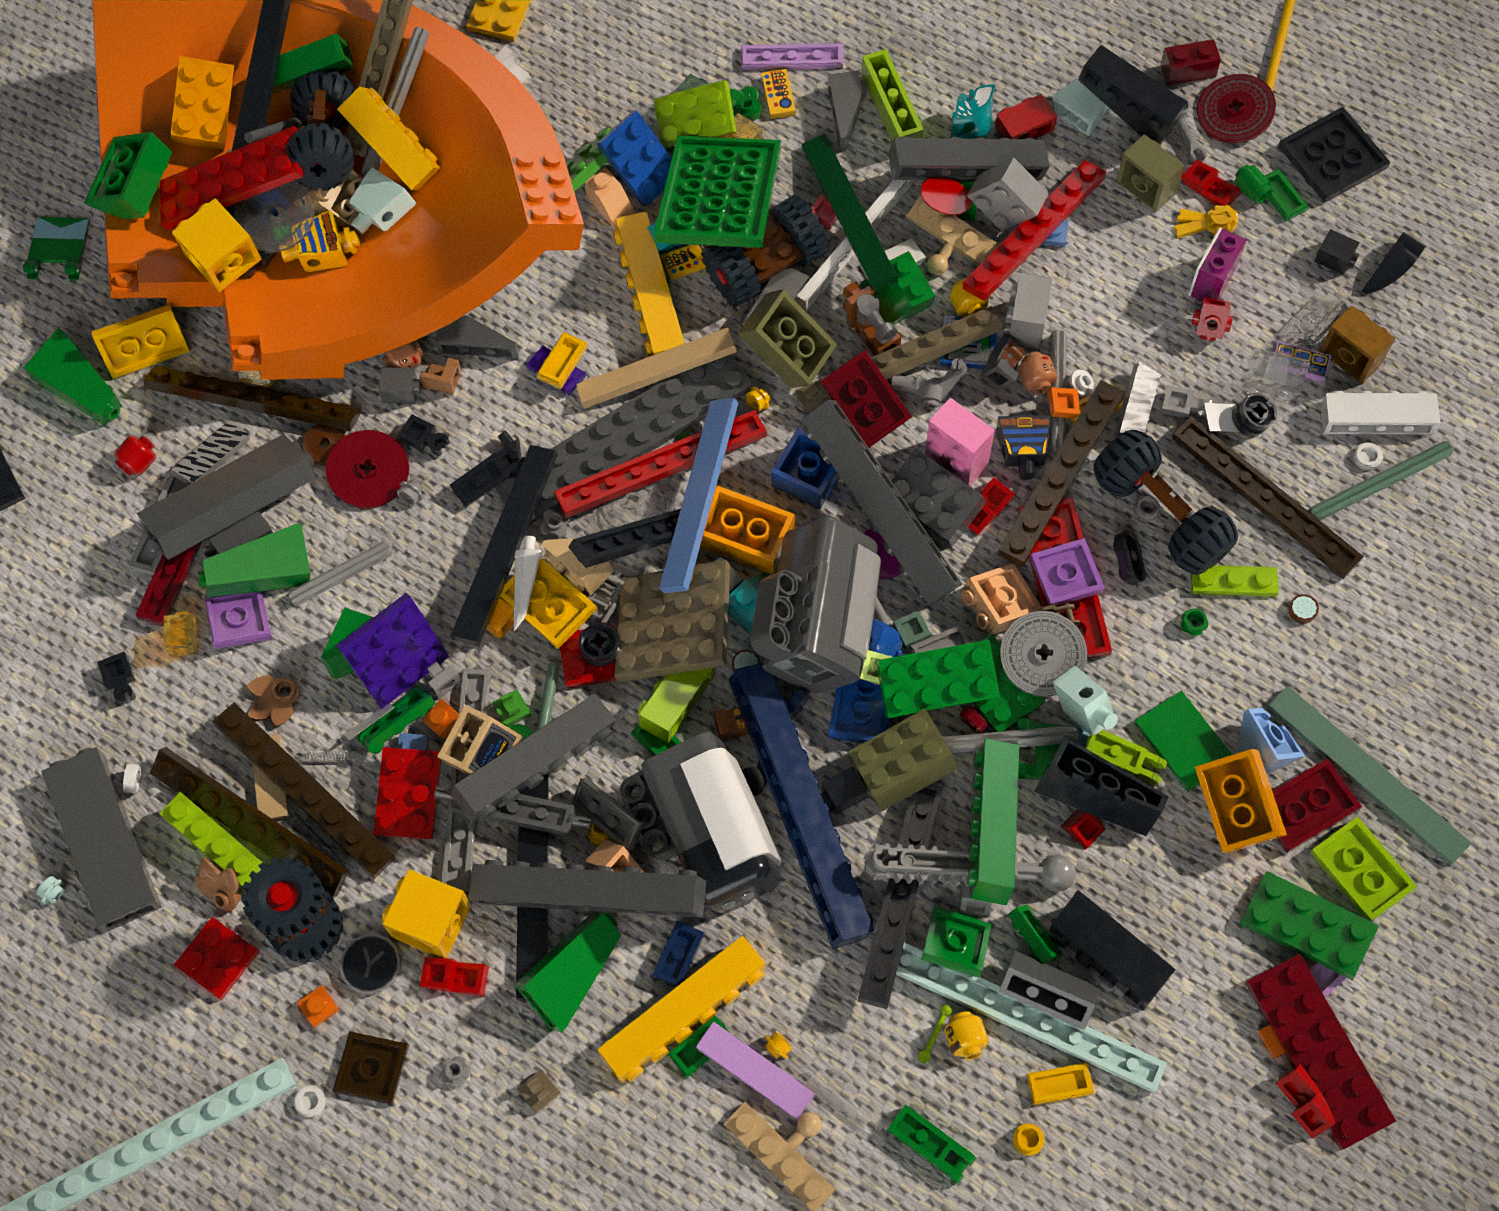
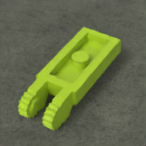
(1126, 755)

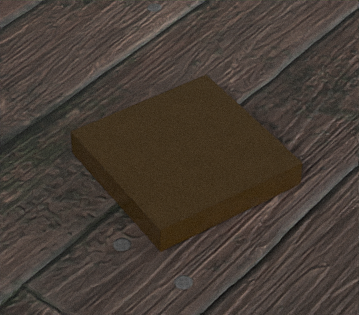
(370, 1068)

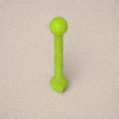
(924, 1056)

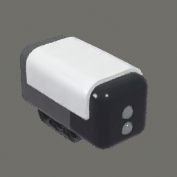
(706, 820)

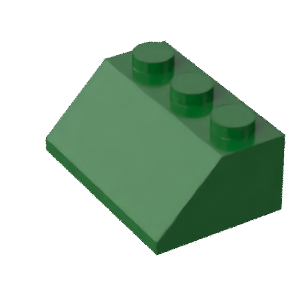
(129, 175)

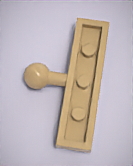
(954, 233)
(781, 1155)

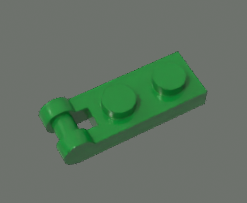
(406, 710)
(930, 1143)

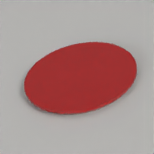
(945, 195)

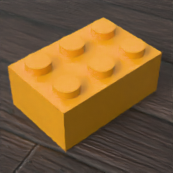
(201, 103)
(746, 530)
(1240, 801)

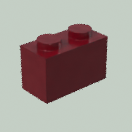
(1190, 62)

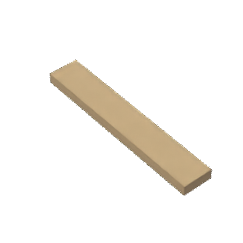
(656, 368)

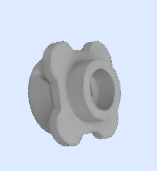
(554, 530)

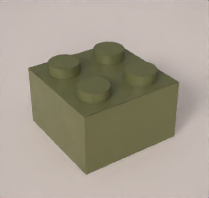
(1150, 173)

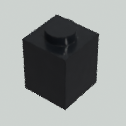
(1337, 252)
(843, 790)

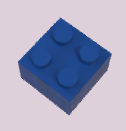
(803, 471)

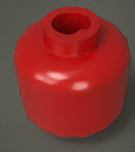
(135, 455)

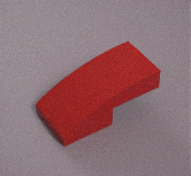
(1205, 182)
(997, 499)
(454, 976)
(1311, 1108)

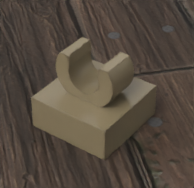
(539, 1091)

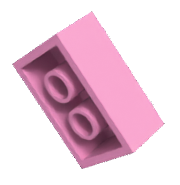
(959, 441)

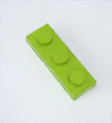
(1236, 581)

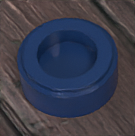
(797, 701)

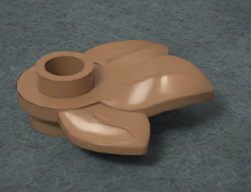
(269, 699)
(218, 885)

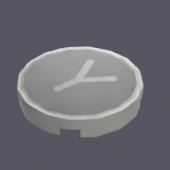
(370, 964)

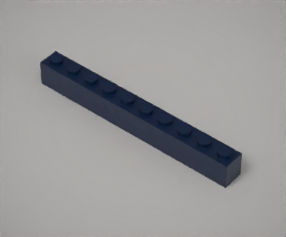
(801, 806)

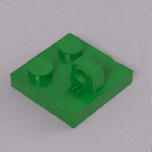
(956, 941)

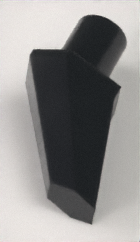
(506, 440)

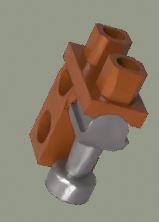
(864, 315)

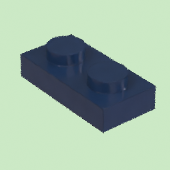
(678, 954)

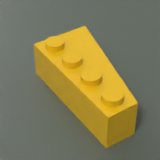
(389, 137)

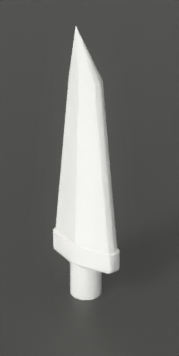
(525, 572)

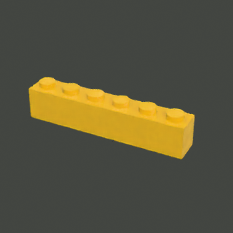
(649, 284)
(682, 1009)

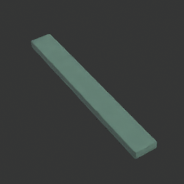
(1369, 775)

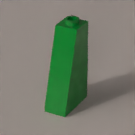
(322, 54)
(71, 377)
(258, 566)
(568, 971)

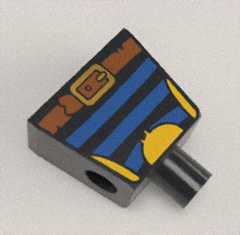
(1024, 442)

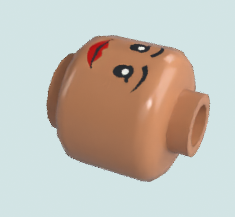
(403, 357)
(1037, 373)

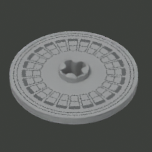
(1027, 637)

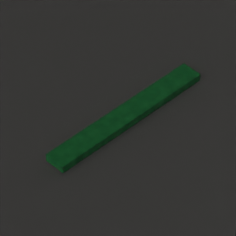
(850, 213)

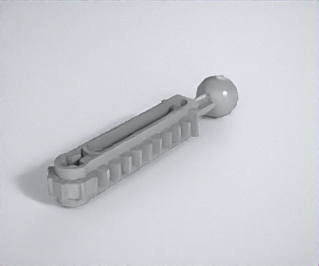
(1054, 872)

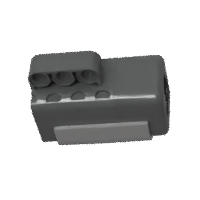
(819, 607)

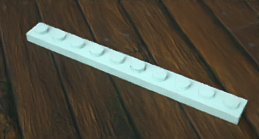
(986, 999)
(158, 1141)

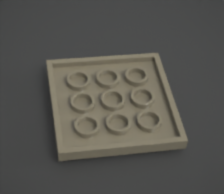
(675, 629)

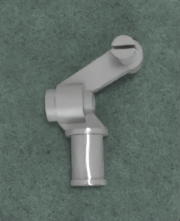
(931, 392)

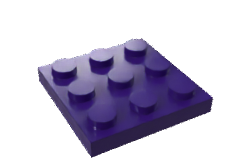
(393, 650)

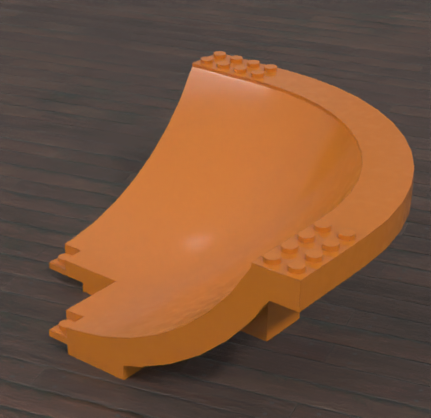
(468, 236)

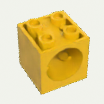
(216, 245)
(426, 914)

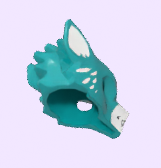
(973, 113)

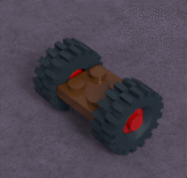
(789, 238)
(292, 909)

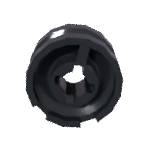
(1254, 414)
(610, 648)

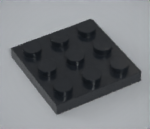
(1334, 154)

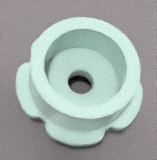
(50, 890)

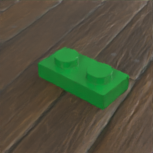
(1030, 927)

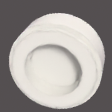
(1368, 456)
(132, 778)
(309, 1101)

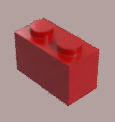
(1026, 120)

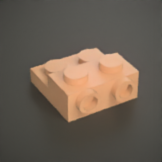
(999, 598)

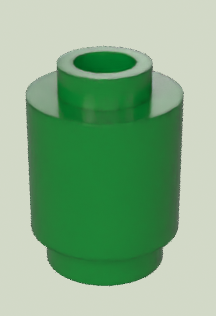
(1253, 183)

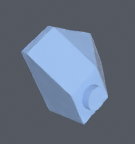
(1274, 743)

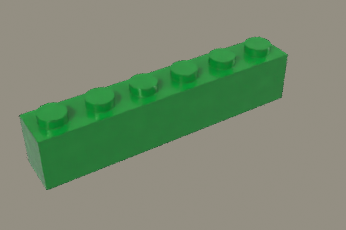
(994, 822)

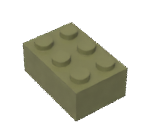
(787, 338)
(903, 759)

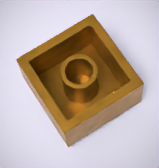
(1357, 344)

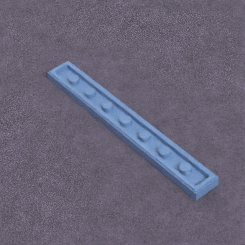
(698, 496)

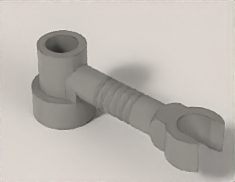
(1191, 144)

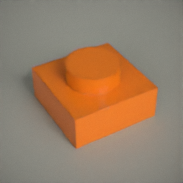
(1063, 402)
(441, 718)
(318, 1006)

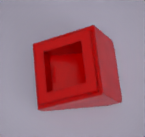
(1083, 827)

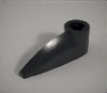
(1396, 263)

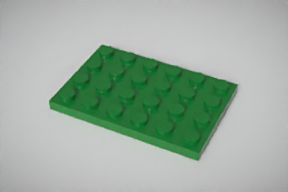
(718, 192)

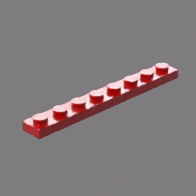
(1033, 232)
(650, 468)

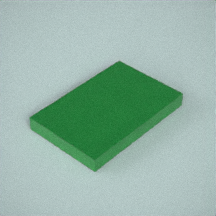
(1181, 738)

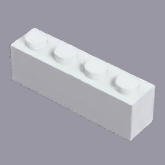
(1380, 413)

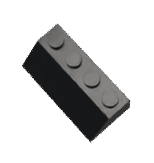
(1110, 951)

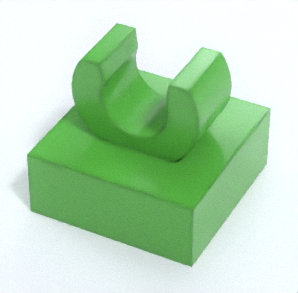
(511, 708)

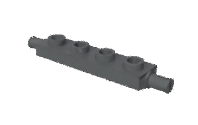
(530, 813)

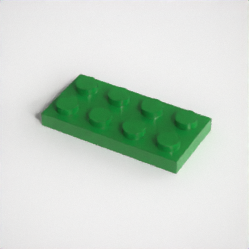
(937, 678)
(1309, 925)

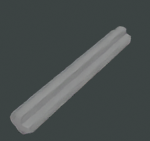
(339, 573)

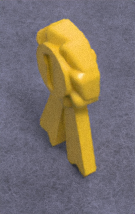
(1196, 222)

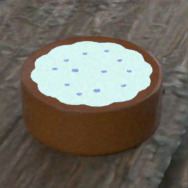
(1303, 609)
(744, 658)

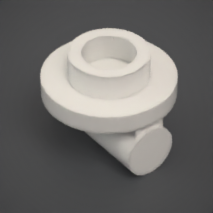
(1082, 382)

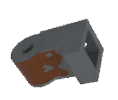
(1005, 361)

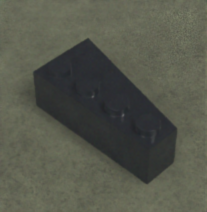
(1132, 95)
(1100, 788)

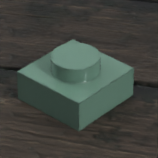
(911, 629)

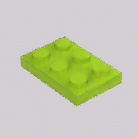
(695, 112)
(1363, 869)

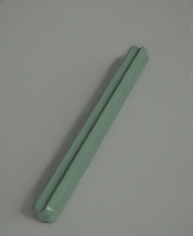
(1382, 480)

